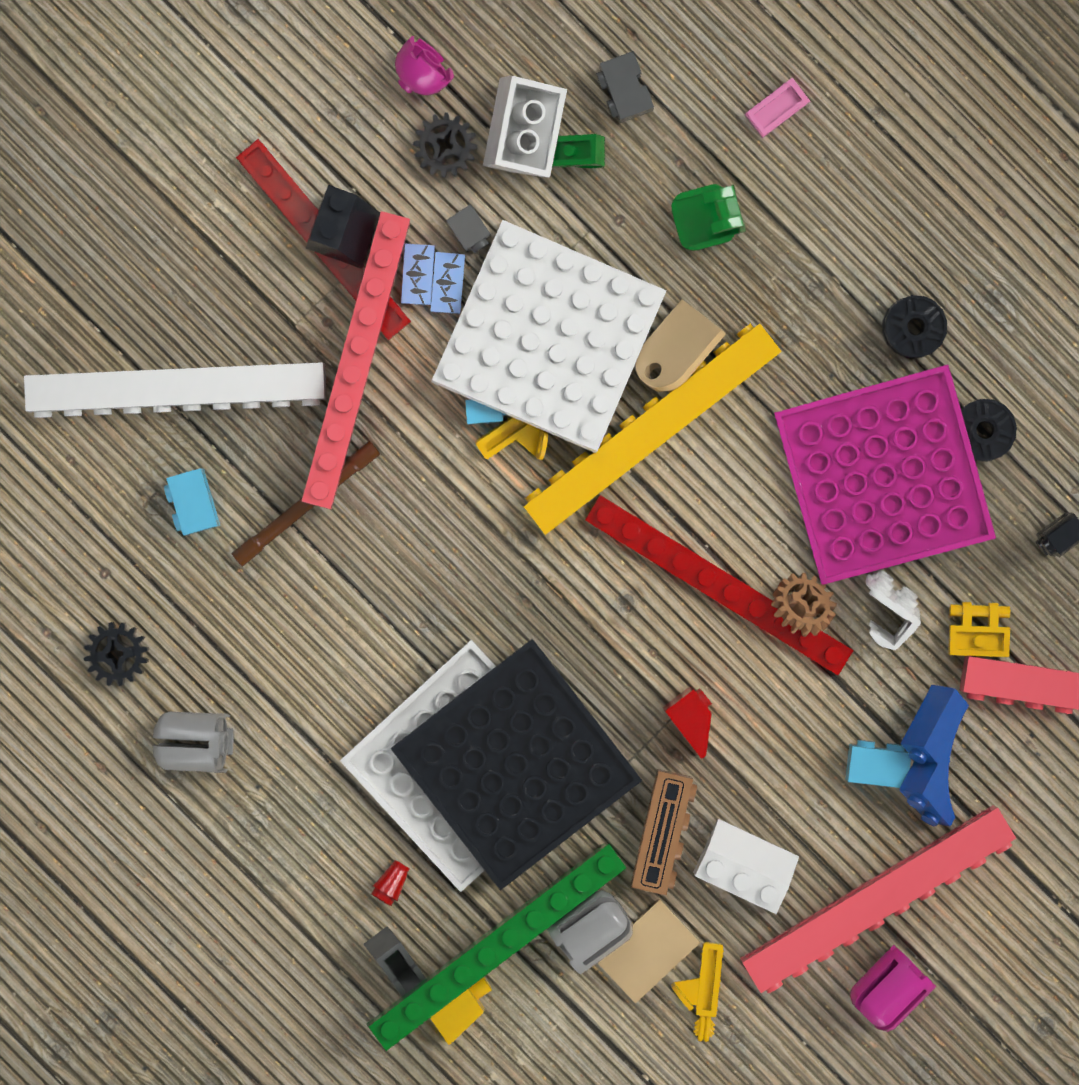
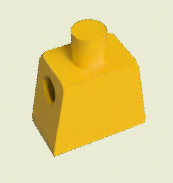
(461, 1012)

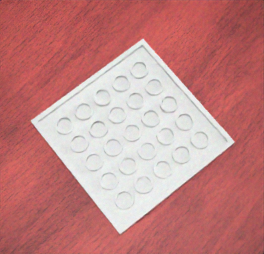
(549, 336)
(395, 788)

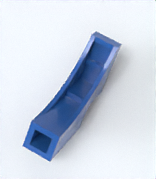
(930, 747)

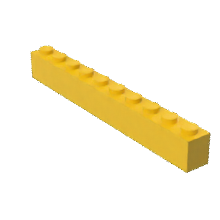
(651, 429)

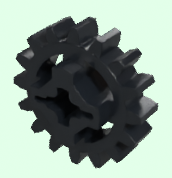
(433, 139)
(114, 639)

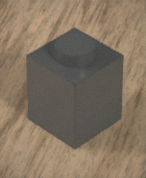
(469, 229)

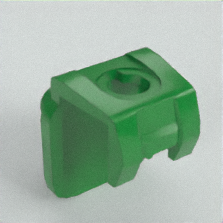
(707, 216)

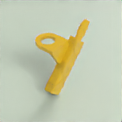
(507, 432)
(703, 990)

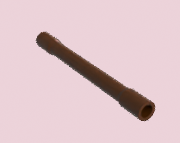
(256, 543)

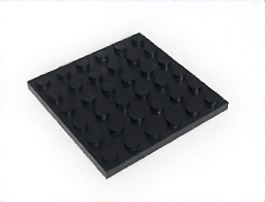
(516, 764)

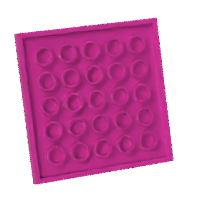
(885, 475)

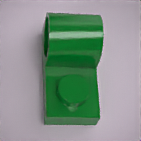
(580, 151)

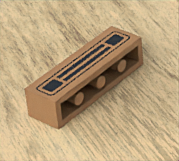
(662, 832)

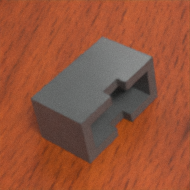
(621, 80)
(394, 961)

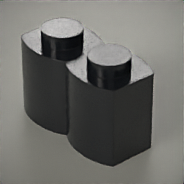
(1059, 535)

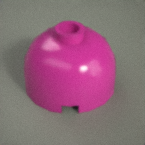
(421, 69)

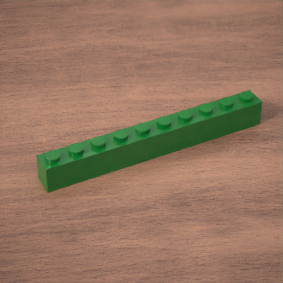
(496, 946)

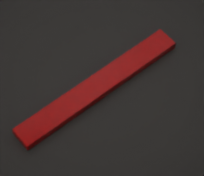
(302, 215)

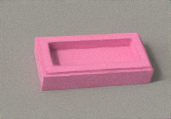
(777, 107)

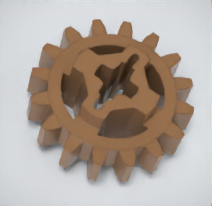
(803, 604)

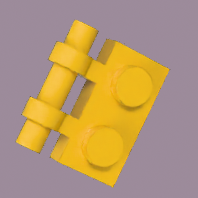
(979, 640)

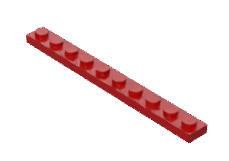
(713, 582)

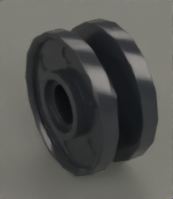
(932, 326)
(1001, 423)

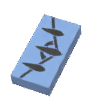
(418, 274)
(447, 283)

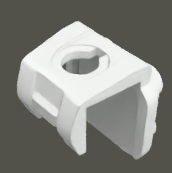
(901, 602)

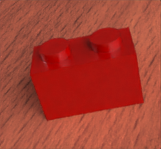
(692, 718)

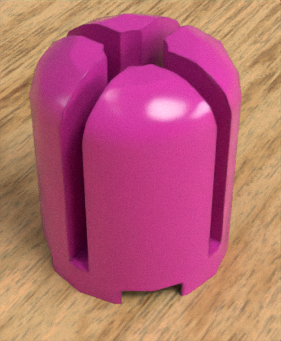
(890, 990)

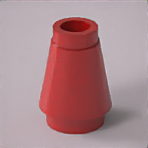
(390, 884)

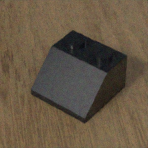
(343, 227)

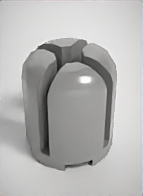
(193, 727)
(592, 930)

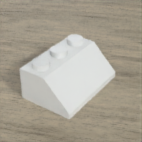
(524, 126)
(746, 866)

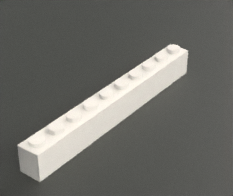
(175, 388)

